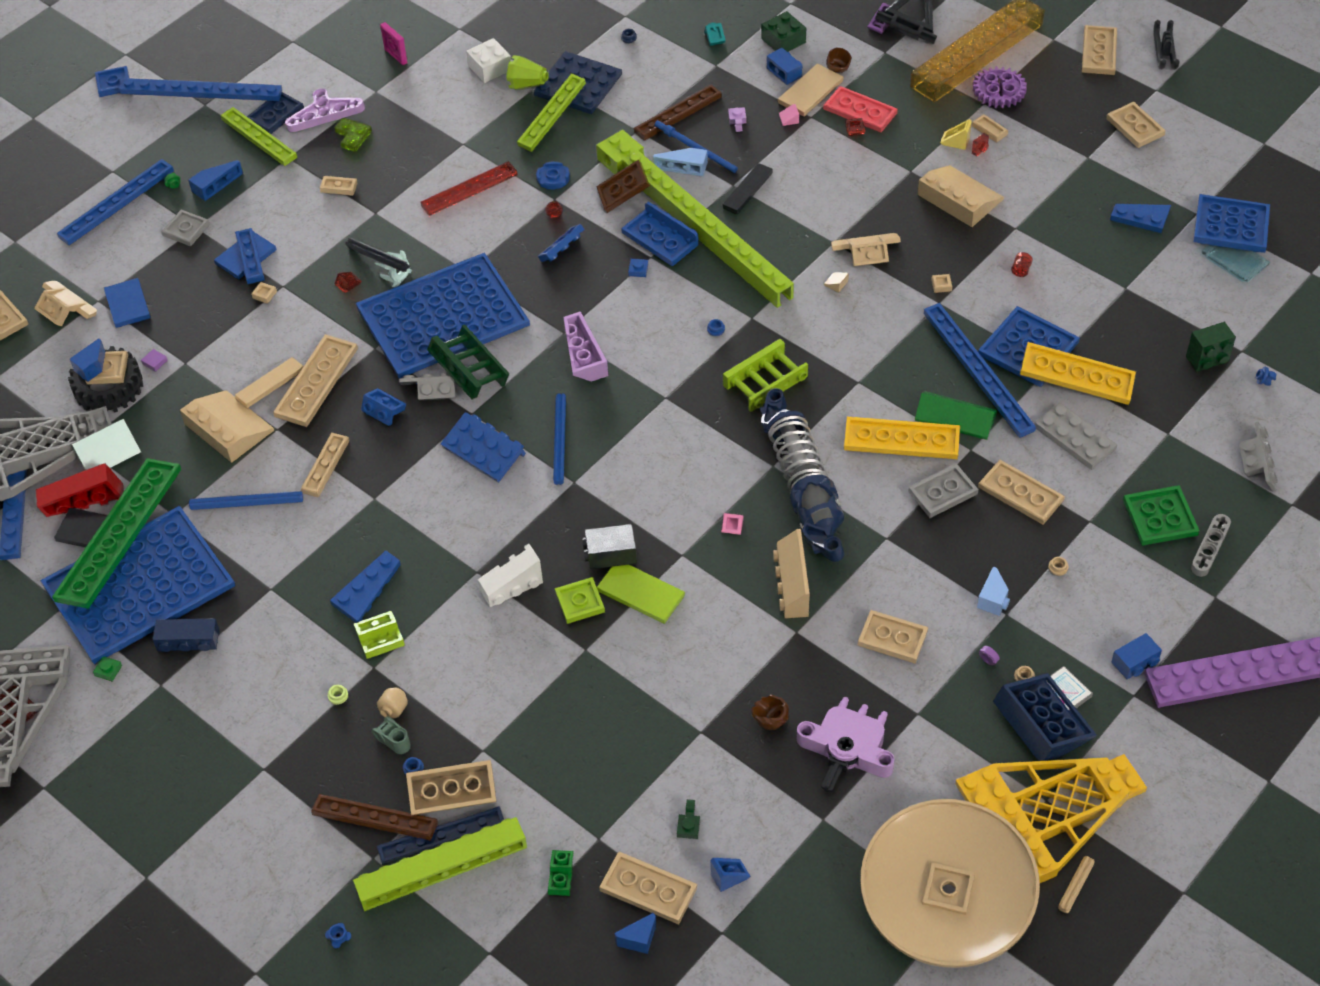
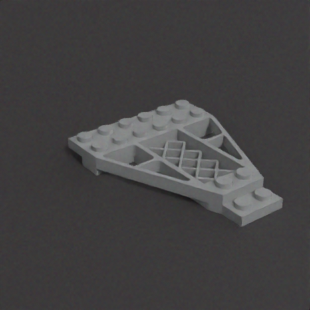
(43, 429)
(25, 669)

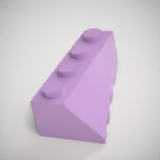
(584, 351)

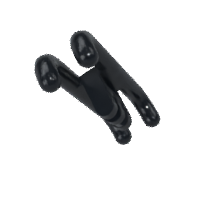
(1165, 47)

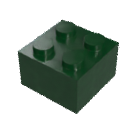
(783, 32)
(1210, 346)

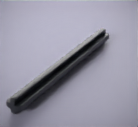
(377, 255)

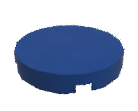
(552, 175)

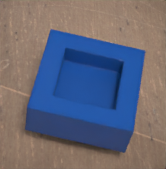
(638, 268)

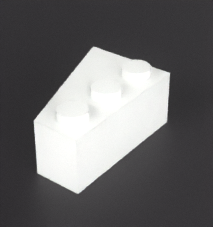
(512, 578)

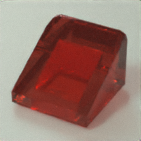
(347, 281)

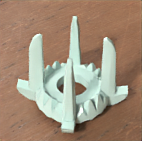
(394, 277)

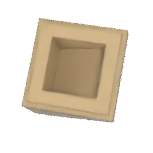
(837, 281)

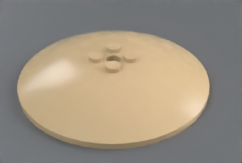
(959, 847)

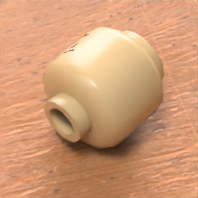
(392, 702)

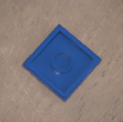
(109, 80)

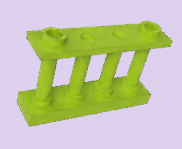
(761, 360)

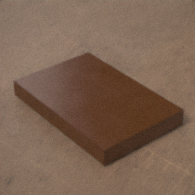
(623, 186)

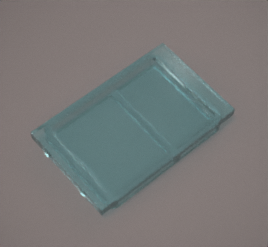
(1239, 263)

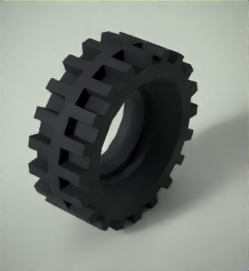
(113, 397)

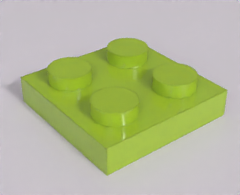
(579, 600)

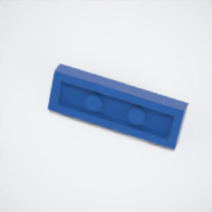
(561, 243)

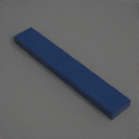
(409, 846)

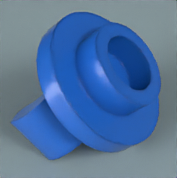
(1265, 376)

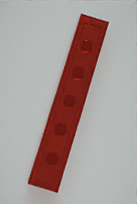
(468, 188)

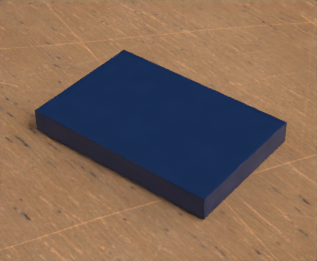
(273, 114)

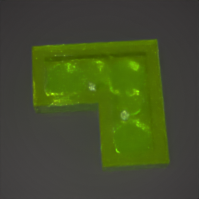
(354, 133)

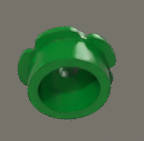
(172, 181)

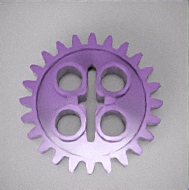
(1011, 87)

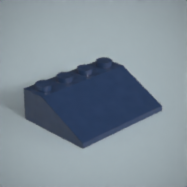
(1042, 717)

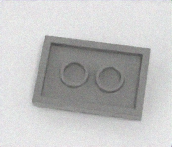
(943, 490)

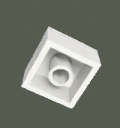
(488, 60)

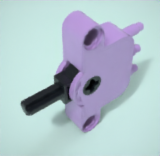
(848, 741)

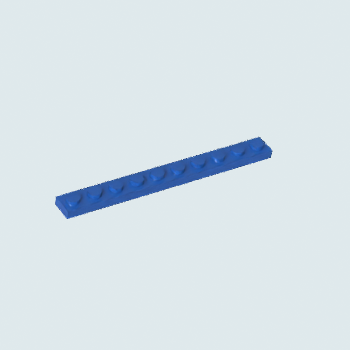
(201, 89)
(979, 370)

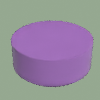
(989, 655)

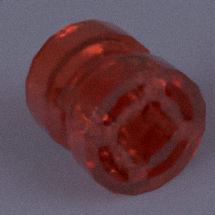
(1021, 264)

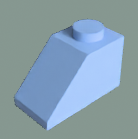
(994, 594)

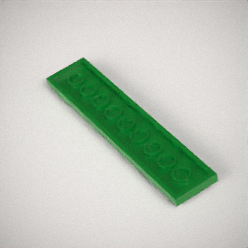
(116, 534)

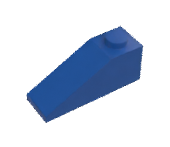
(212, 180)

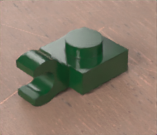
(688, 824)

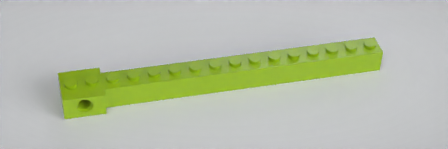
(622, 150)

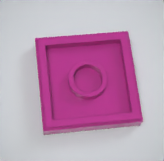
(393, 43)

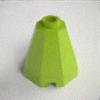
(525, 73)

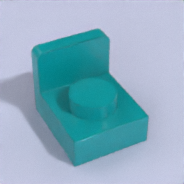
(714, 33)

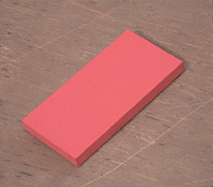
(855, 105)

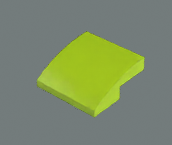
(379, 634)

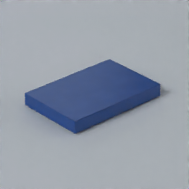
(231, 258)
(127, 302)

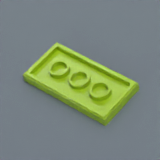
(641, 592)

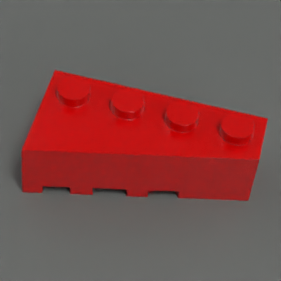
(80, 491)

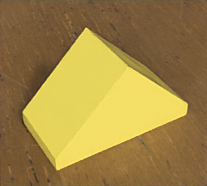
(957, 136)

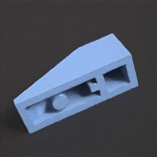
(684, 161)

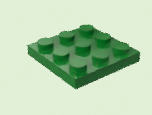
(1161, 515)

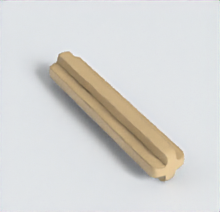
(1076, 884)

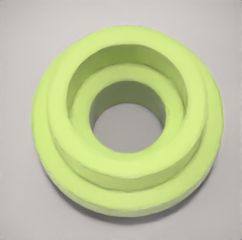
(335, 690)

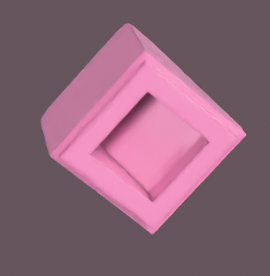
(789, 115)
(732, 523)

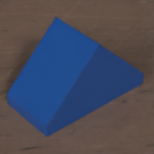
(728, 872)
(637, 935)

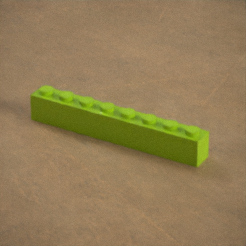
(440, 863)

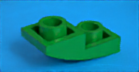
(560, 872)

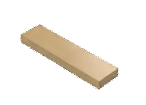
(269, 382)
(325, 465)

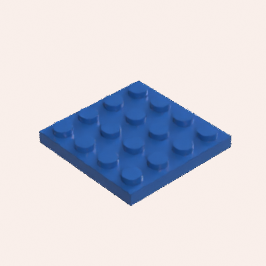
(1232, 223)
(1009, 340)

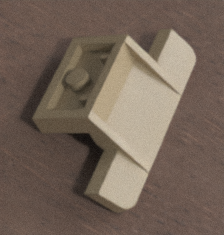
(867, 249)
(58, 301)

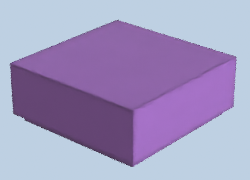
(154, 360)

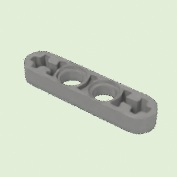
(1212, 545)

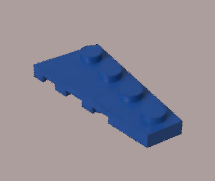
(360, 593)

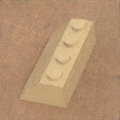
(792, 576)
(451, 787)

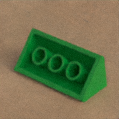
(972, 418)

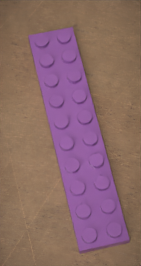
(1235, 672)

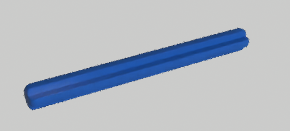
(559, 440)
(246, 500)

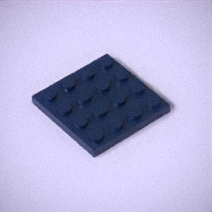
(597, 75)

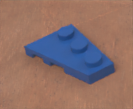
(1141, 215)

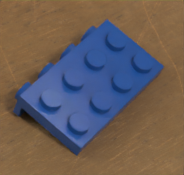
(661, 234)
(483, 446)

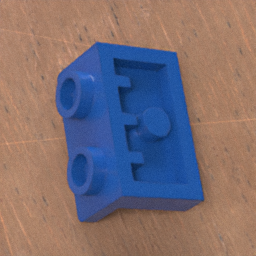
(382, 406)

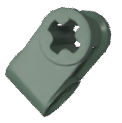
(390, 733)

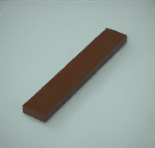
(678, 111)
(374, 817)

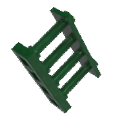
(455, 368)

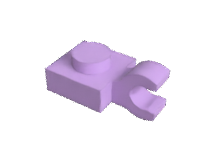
(738, 117)

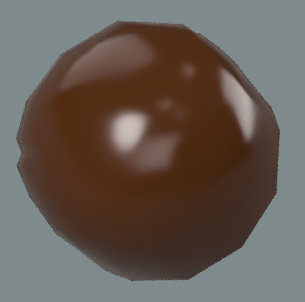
(838, 60)

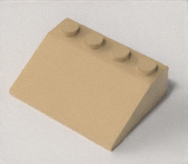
(958, 194)
(225, 424)

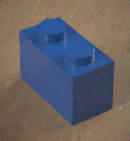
(784, 66)
(1136, 656)

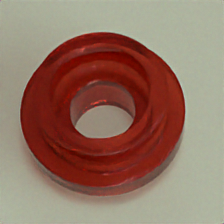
(554, 209)

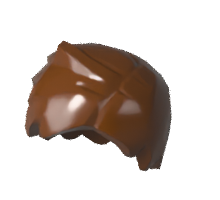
(770, 712)

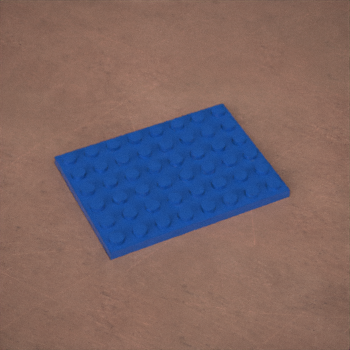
(438, 306)
(158, 579)

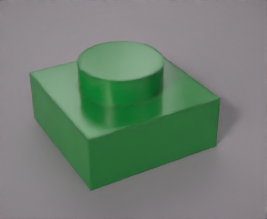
(107, 668)

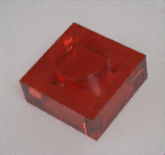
(855, 127)
(980, 144)

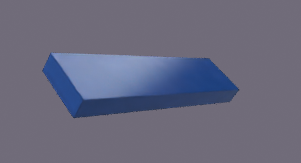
(249, 256)

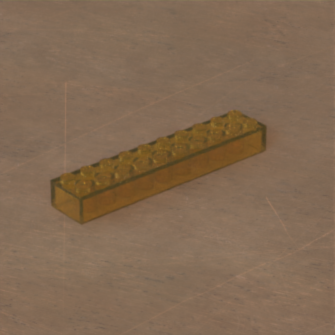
(976, 48)

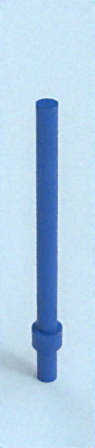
(670, 131)

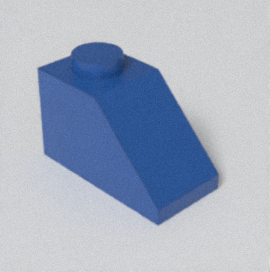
(89, 361)

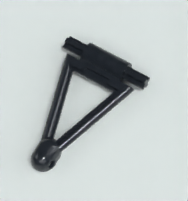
(907, 25)

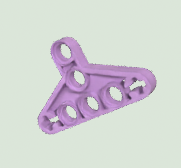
(316, 111)

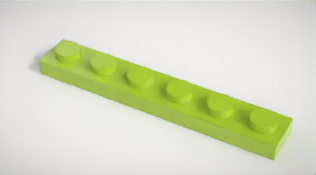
(551, 112)
(258, 136)

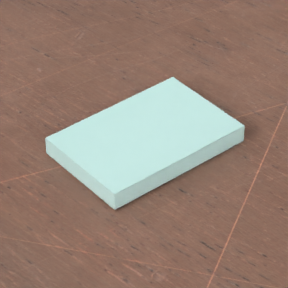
(107, 446)

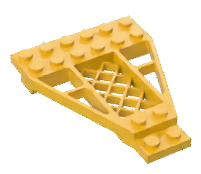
(1113, 779)

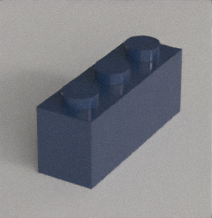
(186, 634)

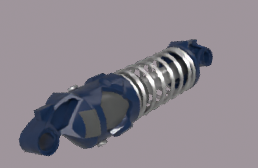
(811, 491)

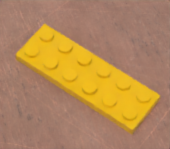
(1078, 373)
(902, 437)

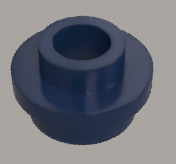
(628, 35)

